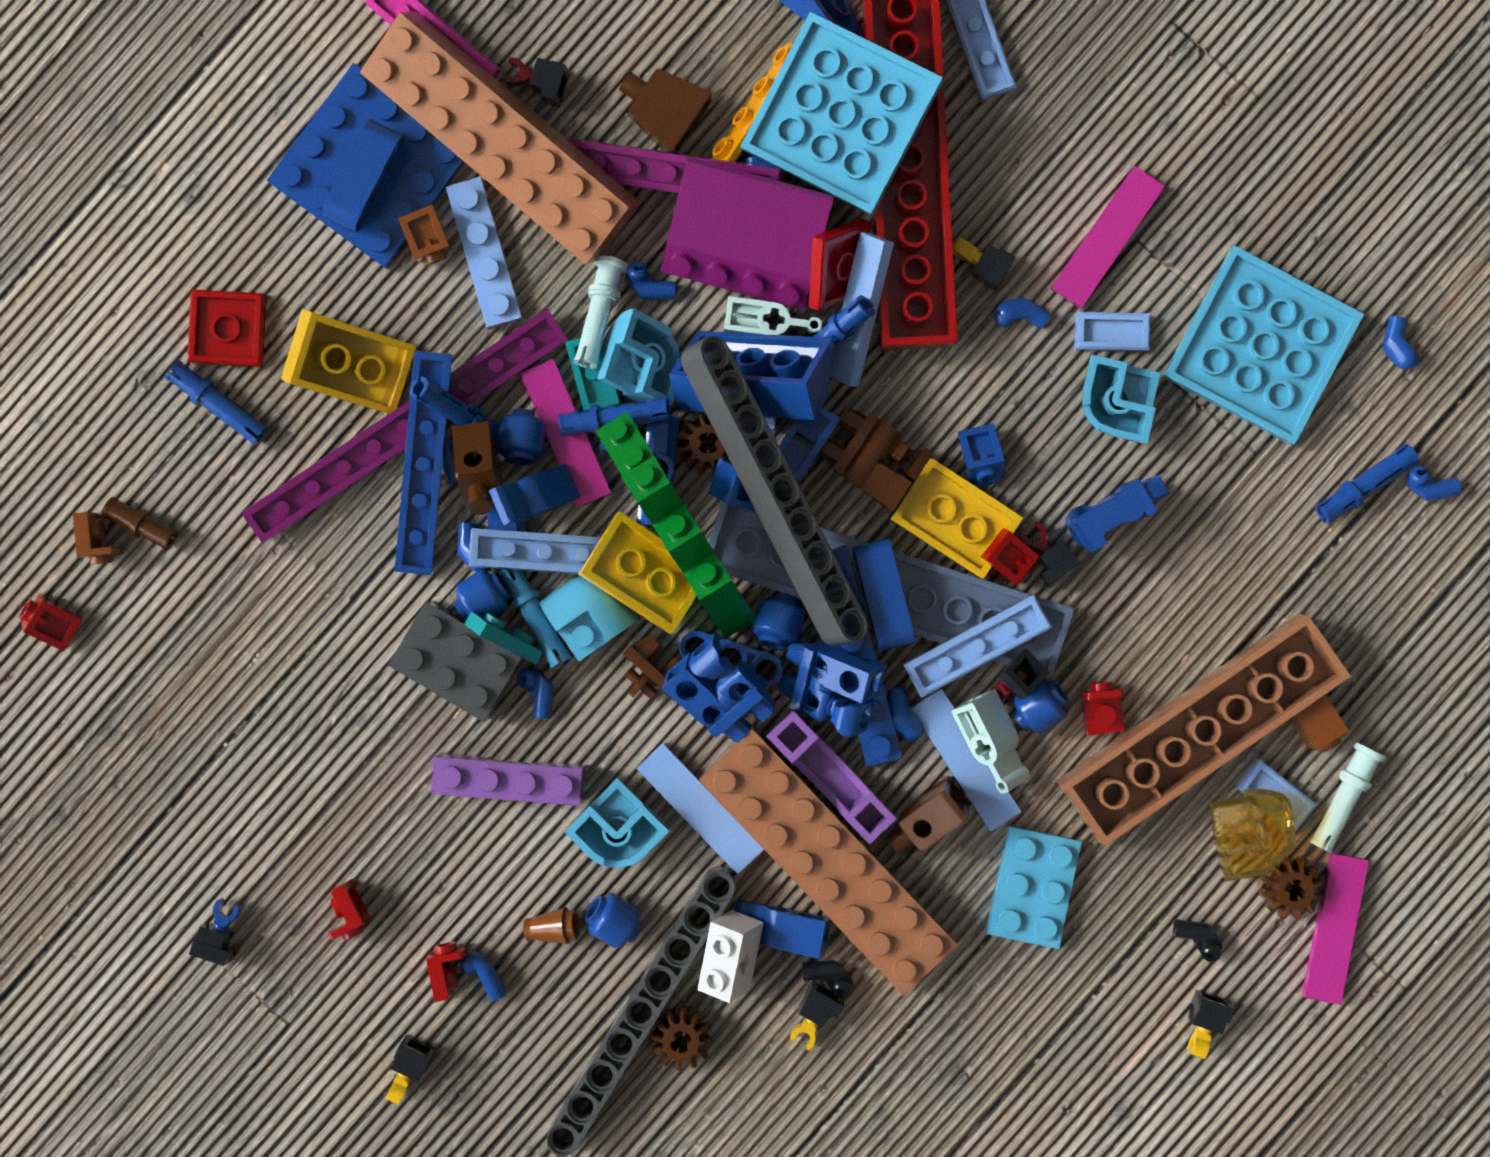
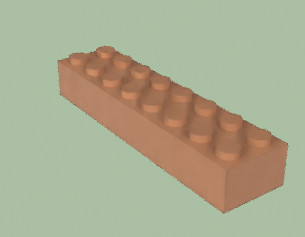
(499, 136)
(1203, 728)
(828, 861)

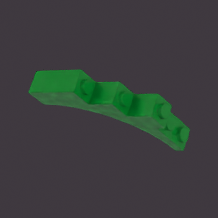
(675, 525)

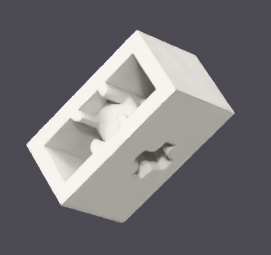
(730, 956)

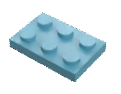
(1033, 887)

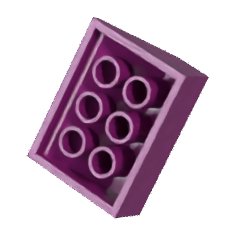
(745, 233)

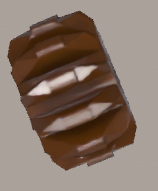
(695, 445)
(1291, 902)
(674, 1050)

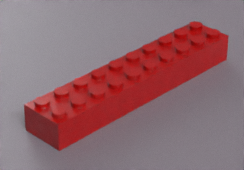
(915, 211)

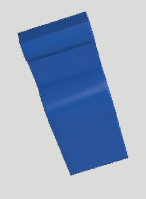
(534, 494)
(789, 928)

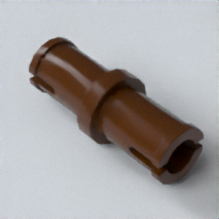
(139, 523)

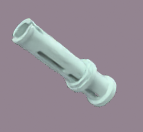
(603, 296)
(1354, 781)

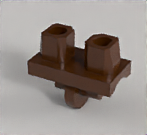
(641, 656)

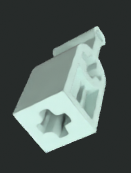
(747, 316)
(992, 738)

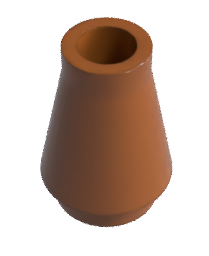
(555, 926)

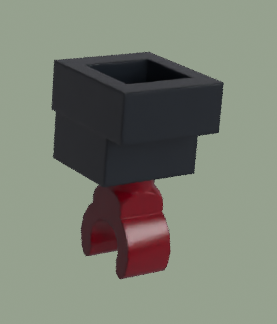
(546, 78)
(1055, 560)
(1020, 675)

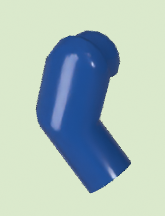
(540, 688)
(487, 973)

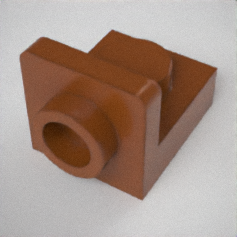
(425, 235)
(88, 534)

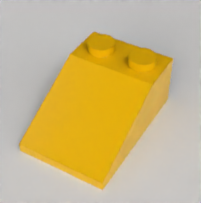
(348, 362)

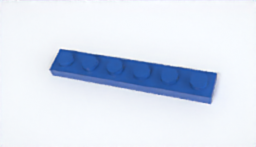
(422, 470)
(880, 739)

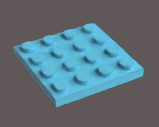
(841, 113)
(1263, 345)

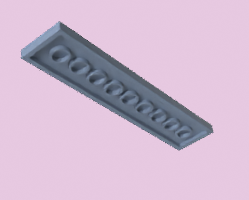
(937, 598)

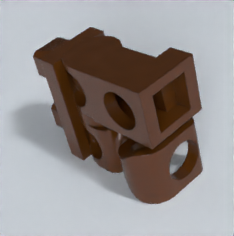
(864, 458)

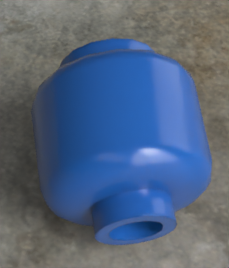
(521, 437)
(481, 594)
(778, 622)
(1042, 708)
(613, 920)

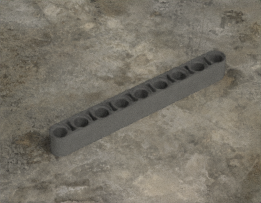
(760, 481)
(636, 1027)

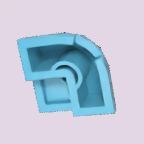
(639, 357)
(1120, 398)
(586, 615)
(617, 828)

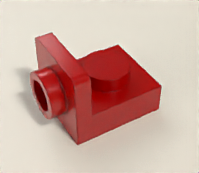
(1010, 557)
(49, 622)
(1102, 708)
(349, 905)
(444, 977)

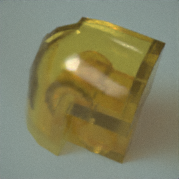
(1252, 833)

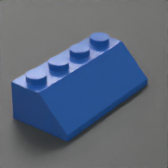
(783, 373)

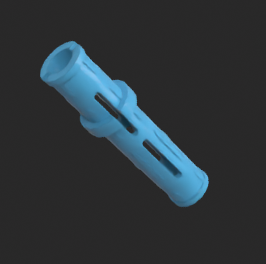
(527, 602)

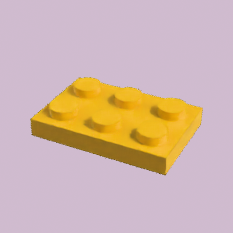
(953, 516)
(639, 573)

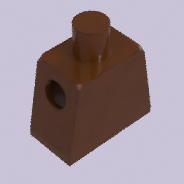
(665, 107)
(476, 480)
(941, 807)

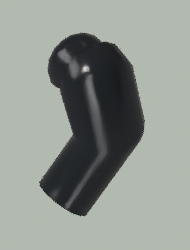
(1202, 936)
(832, 973)

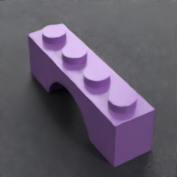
(831, 776)
(508, 780)

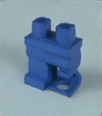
(1129, 504)
(824, 675)
(720, 703)

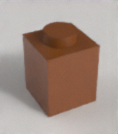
(1320, 725)

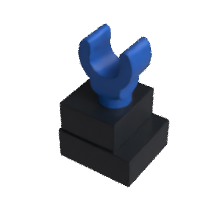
(213, 940)

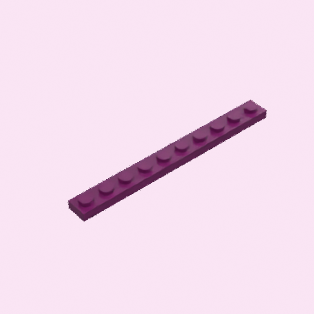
(389, 434)

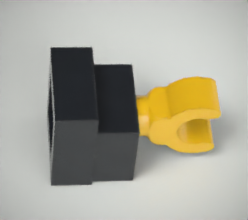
(990, 265)
(816, 1008)
(1210, 1015)
(409, 1063)

